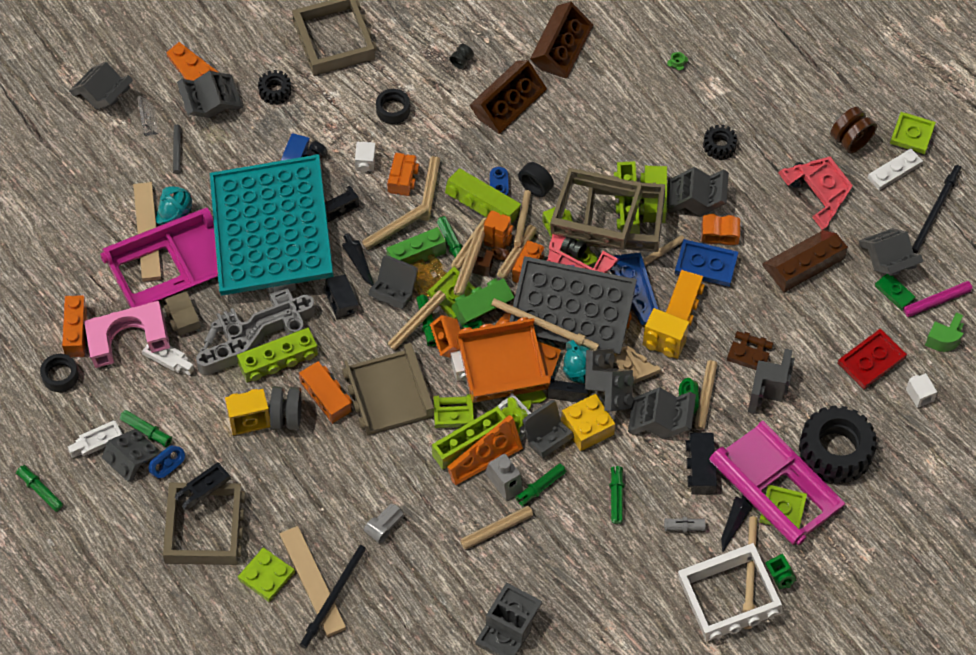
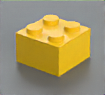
(665, 333)
(247, 411)
(588, 422)

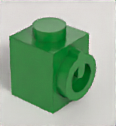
(781, 571)

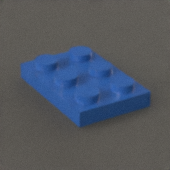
(709, 261)

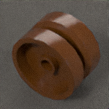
(853, 130)

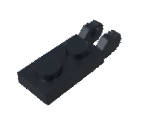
(203, 485)

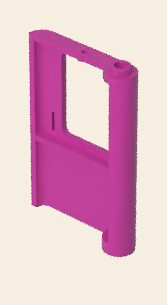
(190, 245)
(760, 460)

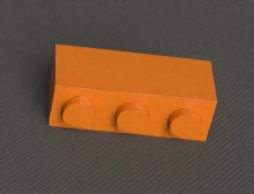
(74, 327)
(325, 392)

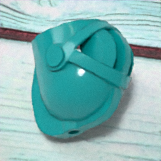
(173, 207)
(575, 362)

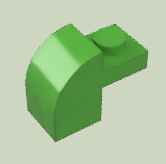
(946, 338)

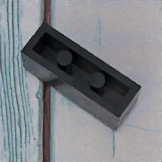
(702, 471)

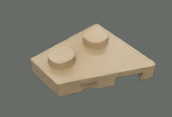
(638, 363)

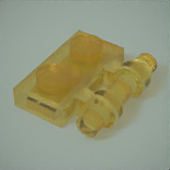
(424, 279)

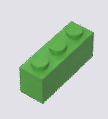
(419, 247)
(479, 302)

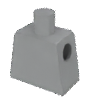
(502, 473)

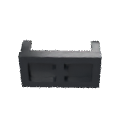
(342, 204)
(340, 296)
(566, 391)

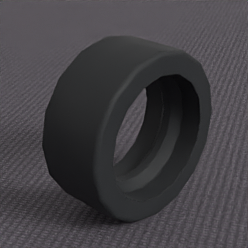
(389, 95)
(536, 179)
(52, 361)

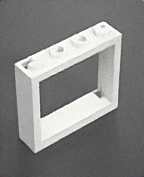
(717, 565)

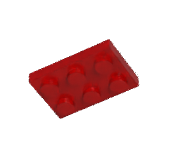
(872, 359)

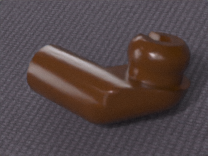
(500, 254)

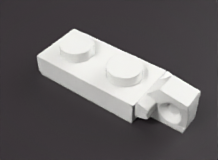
(170, 358)
(94, 439)

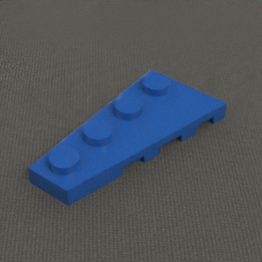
(633, 267)

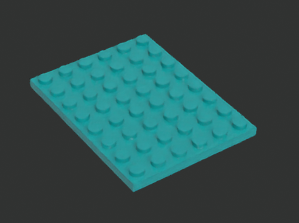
(270, 225)

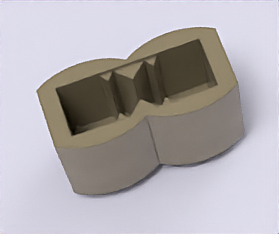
(182, 313)

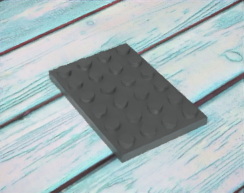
(576, 300)

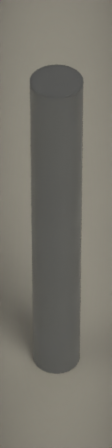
(176, 148)

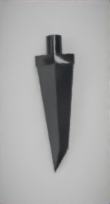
(355, 253)
(738, 513)

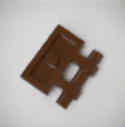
(748, 356)

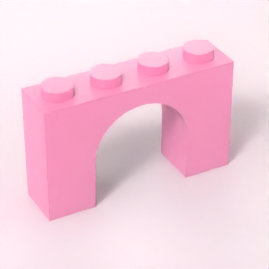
(103, 329)

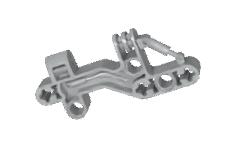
(250, 333)

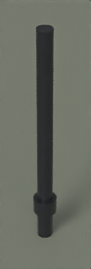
(950, 182)
(314, 628)

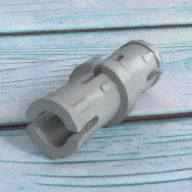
(684, 524)

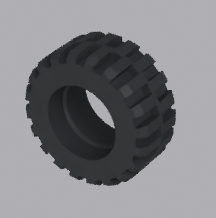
(844, 423)

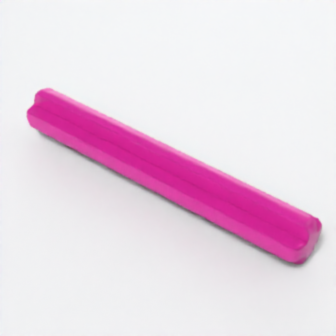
(937, 299)

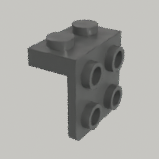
(394, 282)
(545, 429)
(128, 452)

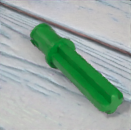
(449, 236)
(421, 301)
(144, 427)
(33, 481)
(542, 483)
(616, 494)

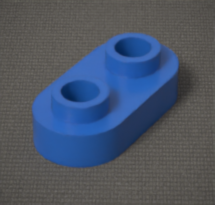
(499, 181)
(165, 461)

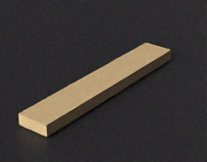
(145, 221)
(311, 579)

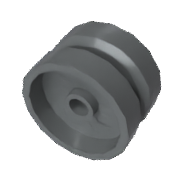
(285, 408)

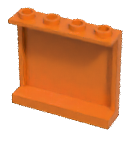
(502, 360)

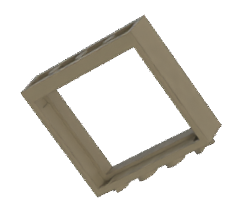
(341, 60)
(591, 233)
(635, 241)
(204, 556)

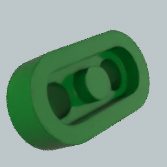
(690, 385)

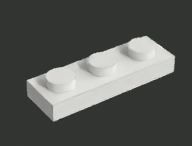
(895, 169)

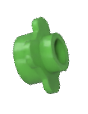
(677, 56)

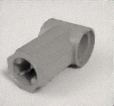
(380, 527)

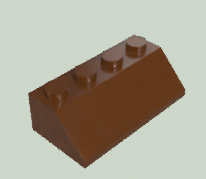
(562, 40)
(508, 96)
(806, 259)

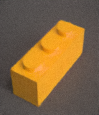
(685, 296)

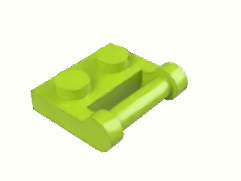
(452, 416)

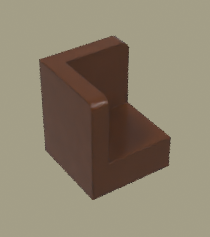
(484, 264)

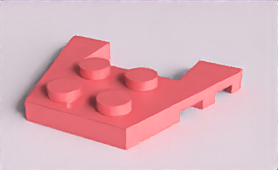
(826, 182)
(555, 255)

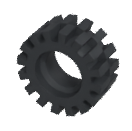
(277, 95)
(720, 133)

